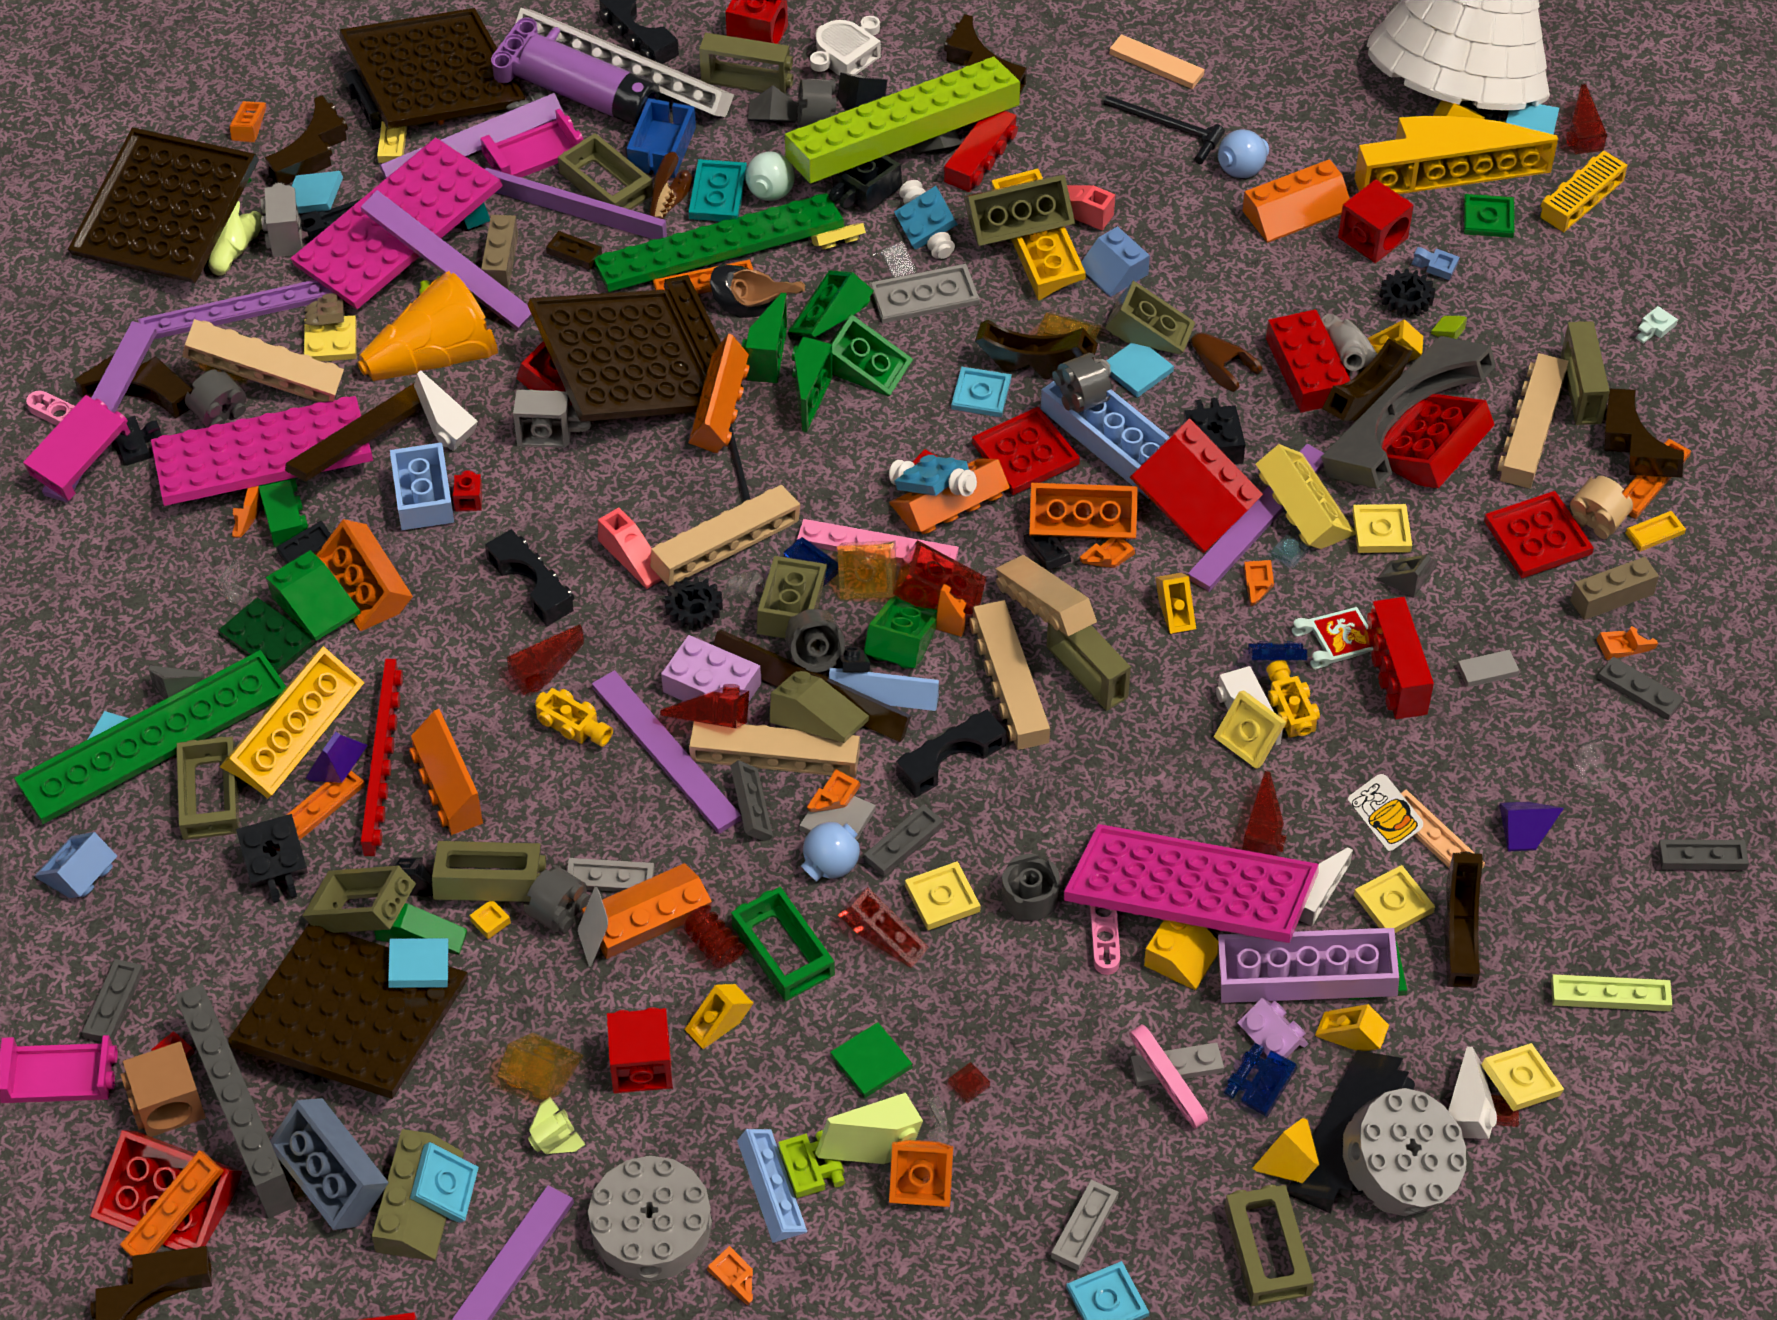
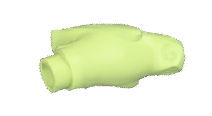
(234, 240)

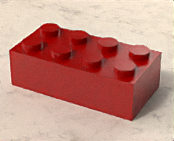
(1306, 358)
(1399, 658)

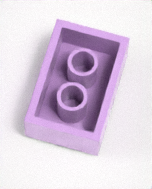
(704, 667)

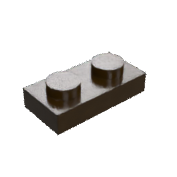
(573, 250)

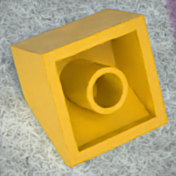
(1181, 952)

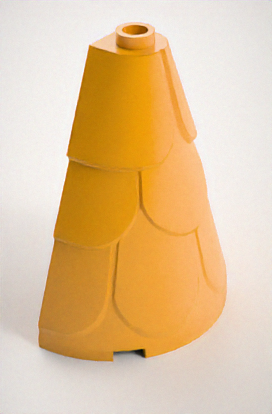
(431, 333)

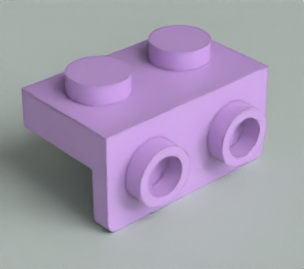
(1271, 1030)

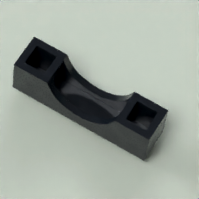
(651, 43)
(512, 556)
(978, 736)

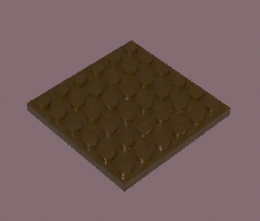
(429, 67)
(163, 204)
(621, 353)
(338, 1017)

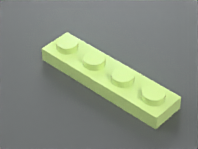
(1611, 992)

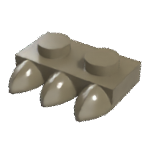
(325, 310)

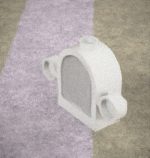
(846, 46)

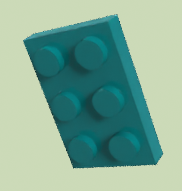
(717, 190)

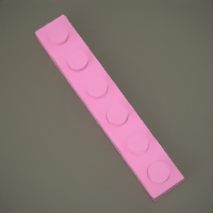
(829, 536)

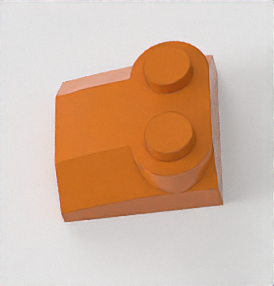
(921, 1173)

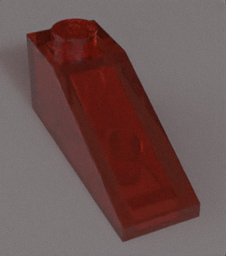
(1586, 129)
(541, 662)
(719, 707)
(1266, 822)
(882, 927)

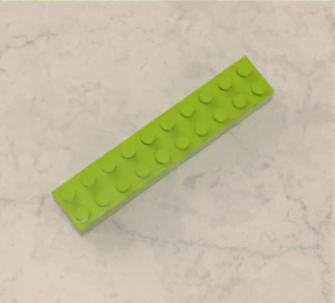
(901, 119)

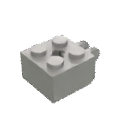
(281, 220)
(545, 419)

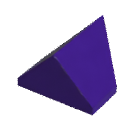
(336, 759)
(1527, 823)

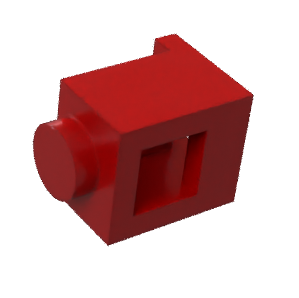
(467, 486)

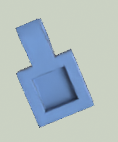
(1438, 263)

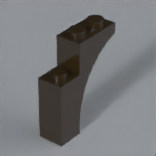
(967, 49)
(312, 149)
(1044, 353)
(151, 382)
(1359, 394)
(1627, 434)
(1462, 920)
(153, 1280)

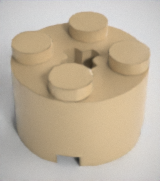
(1601, 506)

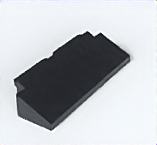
(1364, 1080)

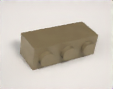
(500, 248)
(1614, 588)

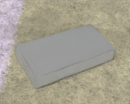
(1488, 668)

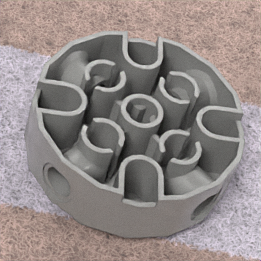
(1404, 1152)
(650, 1218)

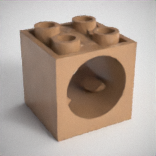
(162, 1090)

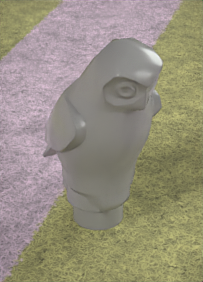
(1349, 342)

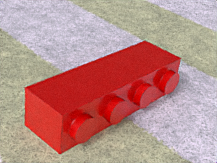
(979, 150)

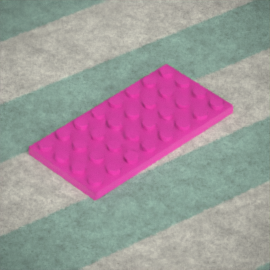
(361, 257)
(248, 450)
(1192, 883)

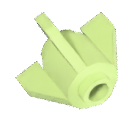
(552, 1130)

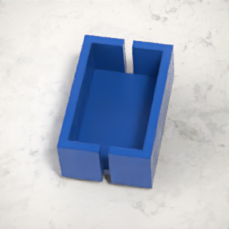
(657, 136)

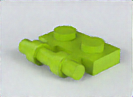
(803, 1168)

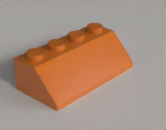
(1296, 200)
(719, 396)
(1083, 510)
(924, 511)
(365, 573)
(446, 775)
(651, 908)

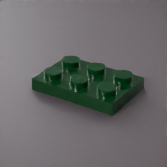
(266, 630)

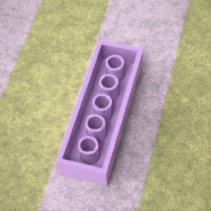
(1310, 966)

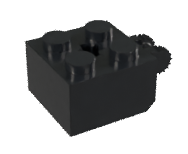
(867, 183)
(1221, 427)
(266, 869)

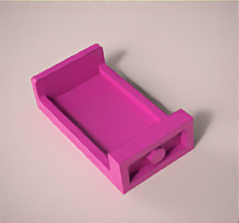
(533, 148)
(75, 445)
(56, 1071)

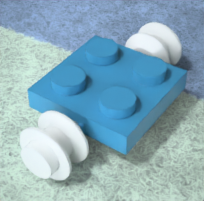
(926, 218)
(933, 476)

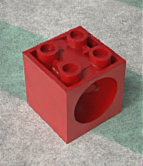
(757, 19)
(1375, 221)
(639, 1050)

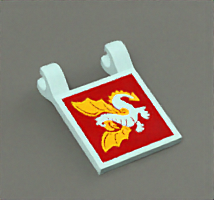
(1339, 635)

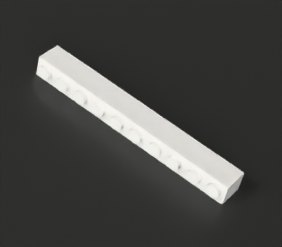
(669, 80)

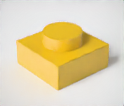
(490, 919)

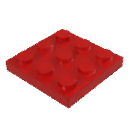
(1027, 449)
(1538, 534)

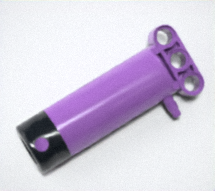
(571, 72)

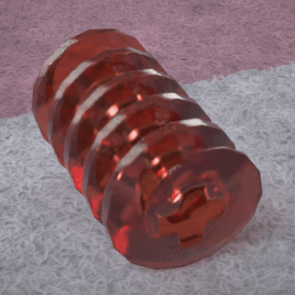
(712, 937)

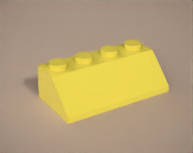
(1303, 497)

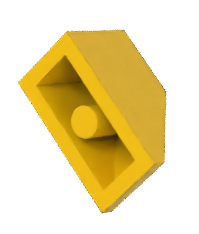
(1403, 333)
(1176, 602)
(718, 1014)
(1353, 1028)

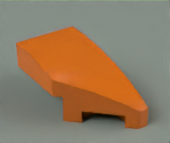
(245, 516)
(1109, 554)
(1258, 579)
(950, 613)
(1624, 643)
(835, 794)
(733, 1274)

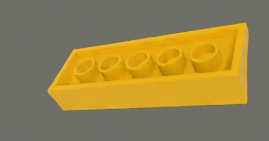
(1045, 255)
(293, 723)

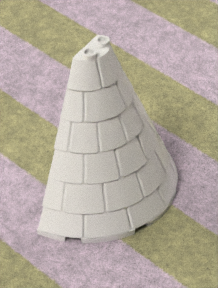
(1465, 51)

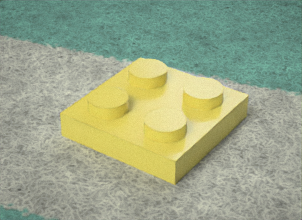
(332, 340)
(1382, 528)
(1250, 729)
(942, 895)
(1394, 900)
(1522, 1077)

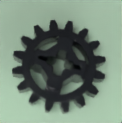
(1407, 292)
(694, 603)

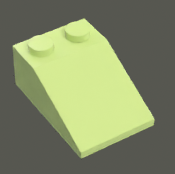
(869, 1131)

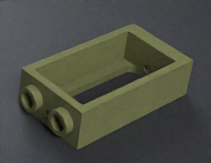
(741, 75)
(595, 149)
(1585, 373)
(1092, 664)
(189, 756)
(386, 883)
(486, 883)
(1259, 1287)

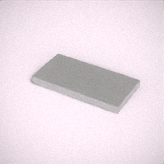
(924, 293)

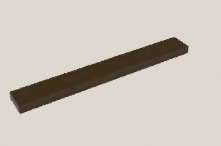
(354, 434)
(777, 669)

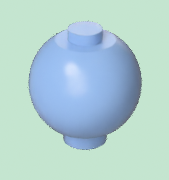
(1242, 153)
(830, 851)

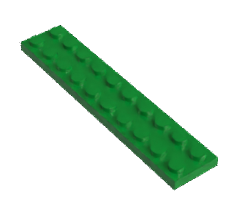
(718, 242)
(149, 737)

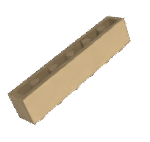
(262, 362)
(1533, 421)
(724, 535)
(1045, 595)
(1010, 674)
(774, 749)

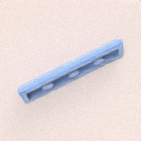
(892, 689)
(771, 1184)

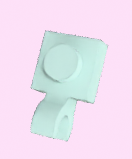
(1656, 322)

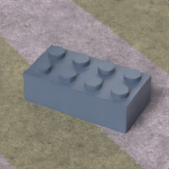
(328, 1163)

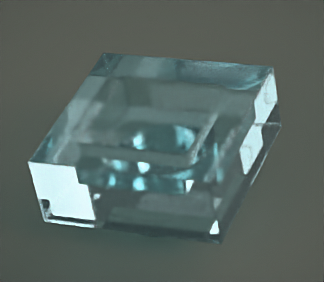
(1289, 551)

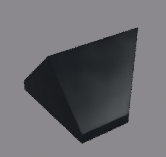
(859, 90)
(417, 872)

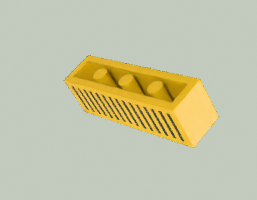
(1583, 191)

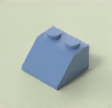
(1115, 262)
(77, 865)

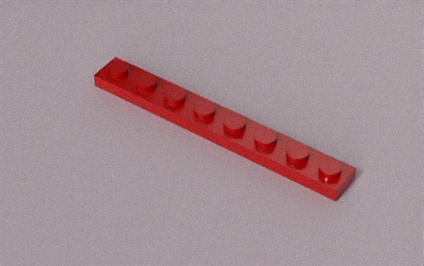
(380, 764)

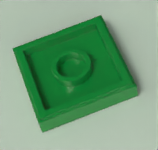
(1489, 215)
(871, 1060)

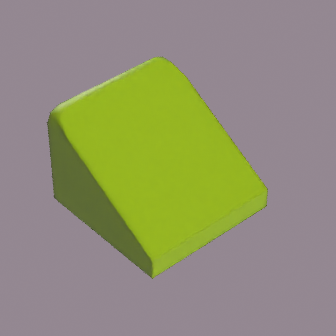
(1450, 326)

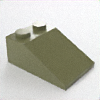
(1149, 321)
(789, 589)
(815, 708)

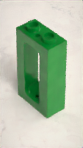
(778, 905)

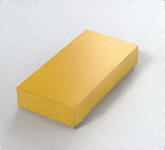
(1655, 531)

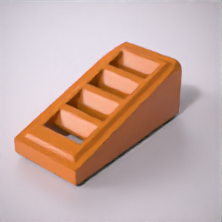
(247, 125)

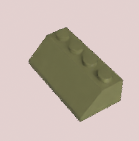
(1019, 209)
(403, 1224)

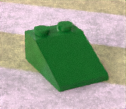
(832, 303)
(767, 342)
(867, 357)
(812, 376)
(311, 595)
(900, 633)

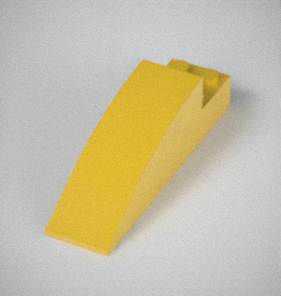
(1452, 153)

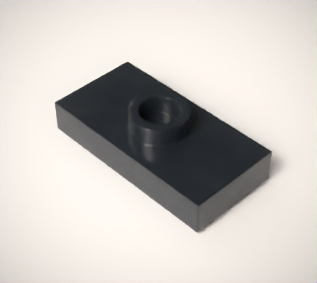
(309, 539)
(1047, 550)
(854, 660)

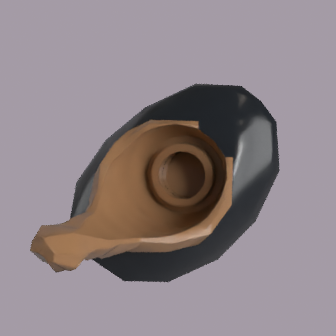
(747, 291)

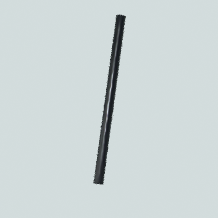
(738, 467)

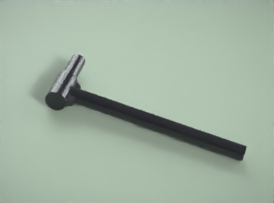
(1209, 136)

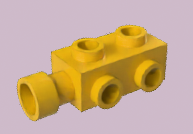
(1299, 714)
(576, 719)

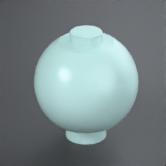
(770, 176)

